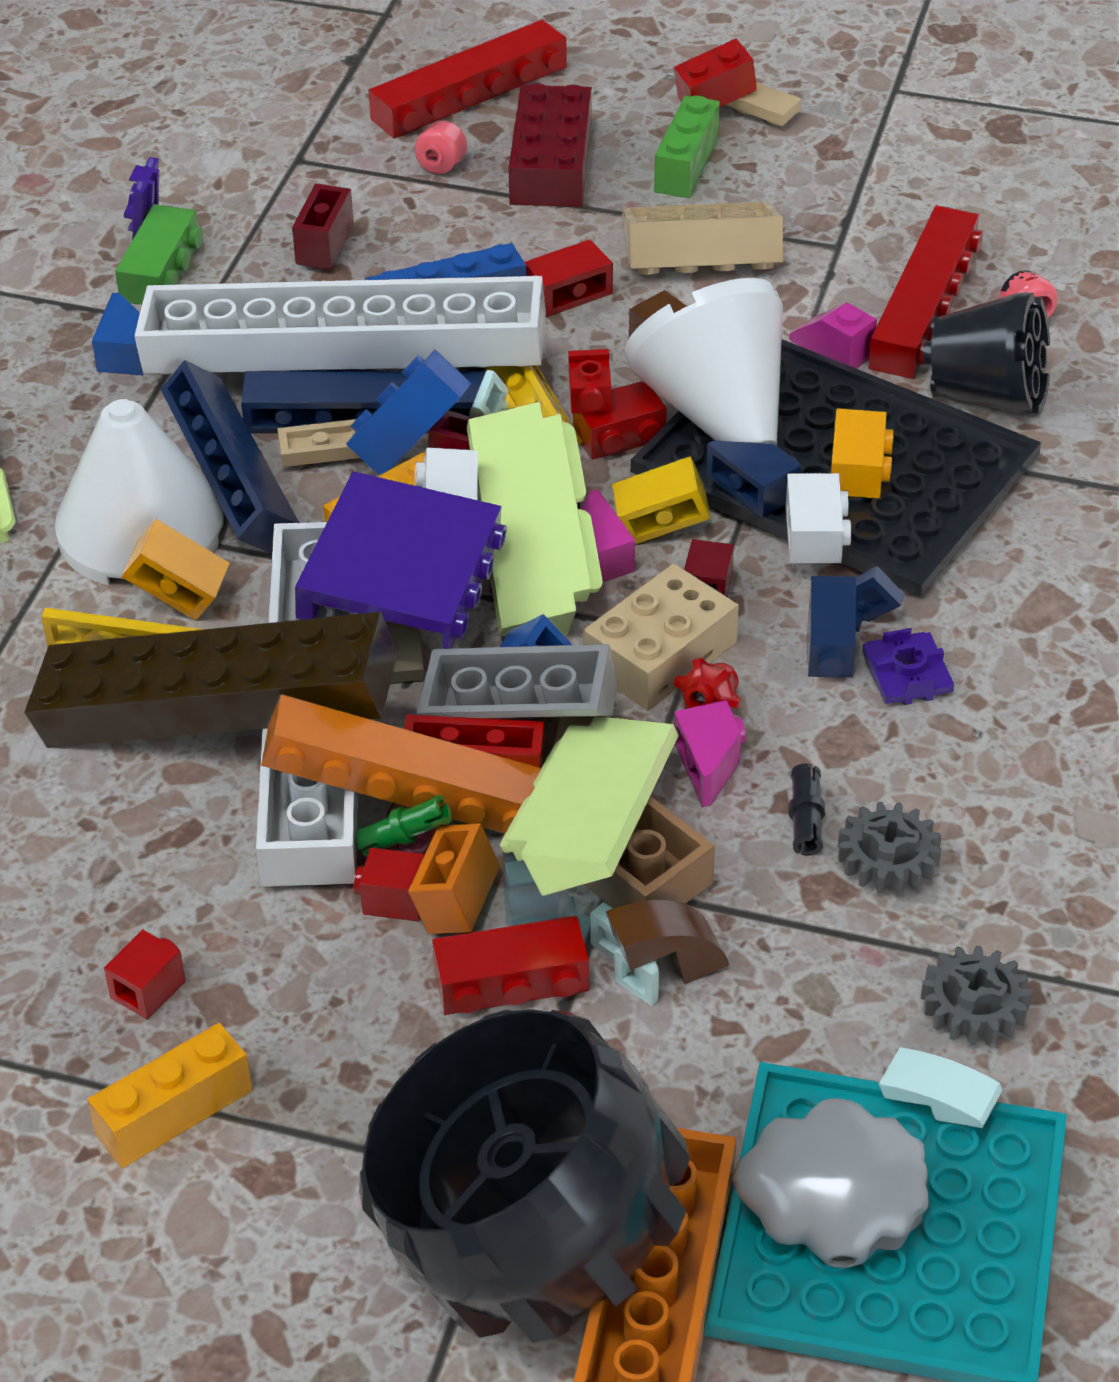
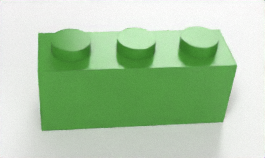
(686, 146)
(158, 251)

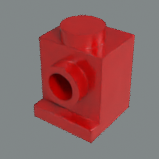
(589, 381)

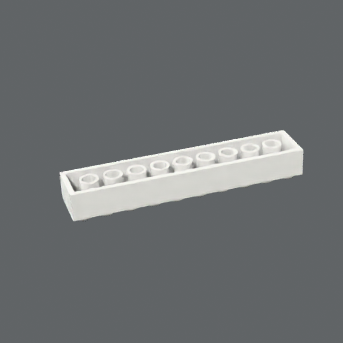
(342, 324)
(301, 823)

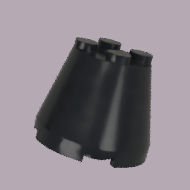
(992, 354)

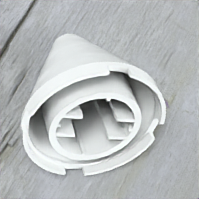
(717, 359)
(122, 486)

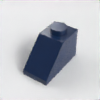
(752, 473)
(831, 626)

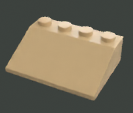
(703, 236)

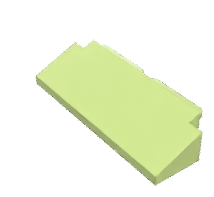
(549, 543)
(588, 801)

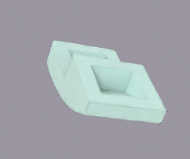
(490, 396)
(641, 980)
(949, 1088)

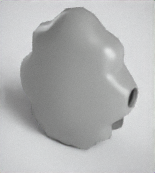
(836, 1182)

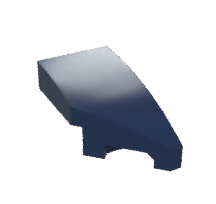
(875, 596)

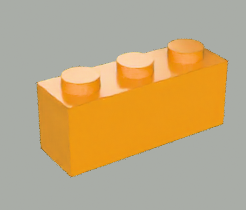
(170, 1095)

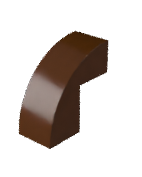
(666, 927)

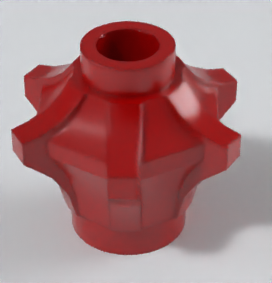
(709, 684)

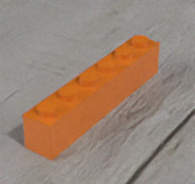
(395, 763)

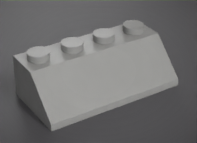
(520, 682)

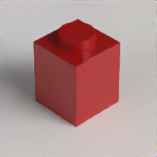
(386, 884)
(145, 974)

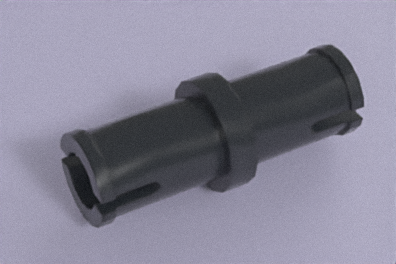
(806, 809)

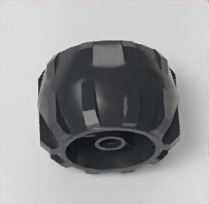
(522, 1172)

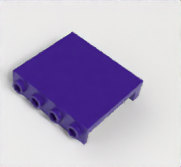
(402, 555)

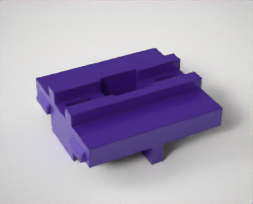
(143, 193)
(922, 677)

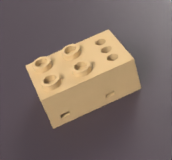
(662, 631)

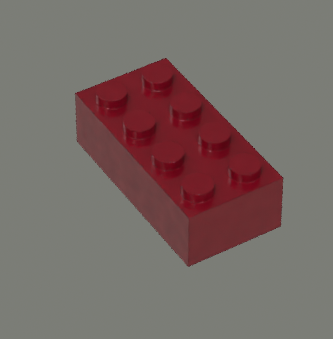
(550, 145)

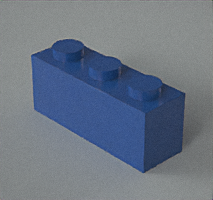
(406, 411)

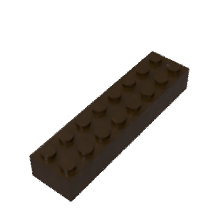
(209, 679)

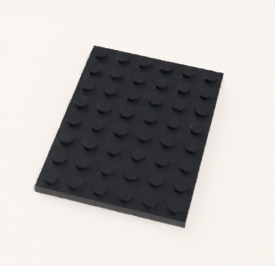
(943, 474)

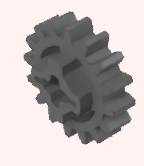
(889, 847)
(975, 995)

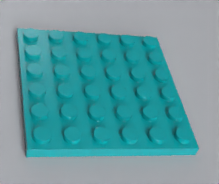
(960, 1290)

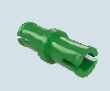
(404, 825)

